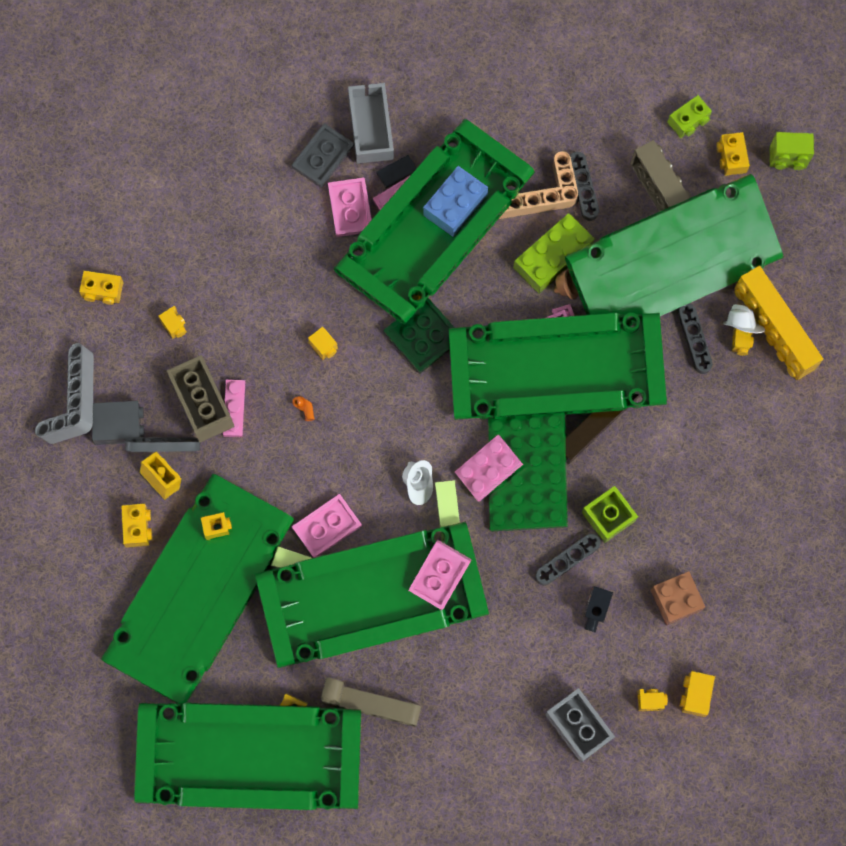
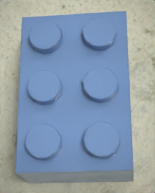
(455, 201)

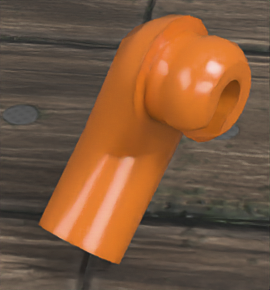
(305, 406)

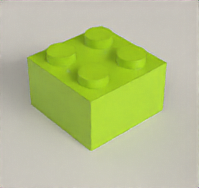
(791, 150)
(609, 514)

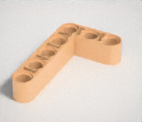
(558, 193)

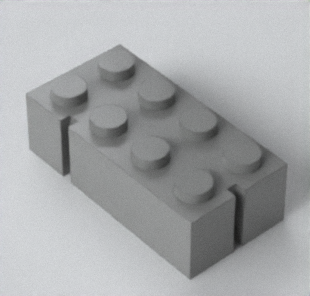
(370, 123)

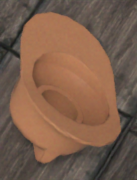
(565, 285)

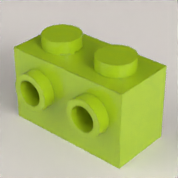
(689, 117)

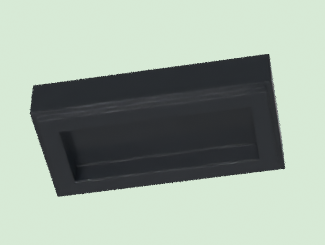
(396, 171)

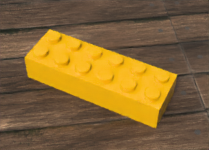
(780, 324)

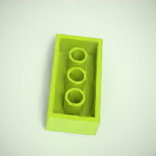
(546, 257)

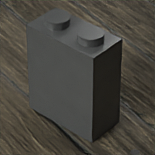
(116, 422)

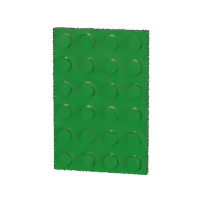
(538, 489)

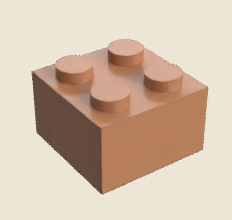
(677, 598)

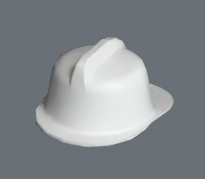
(743, 319)
(418, 481)

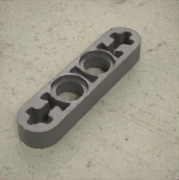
(584, 186)
(695, 338)
(162, 444)
(569, 561)

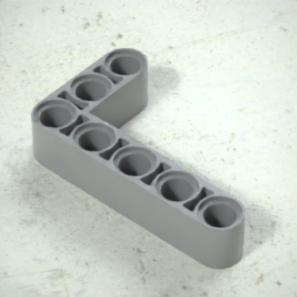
(79, 400)

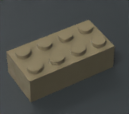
(658, 176)
(200, 398)

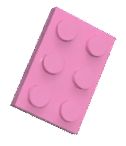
(349, 206)
(488, 468)
(326, 526)
(440, 574)

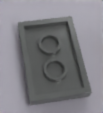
(322, 155)

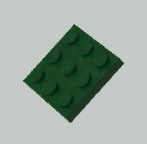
(422, 337)

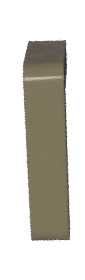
(370, 704)

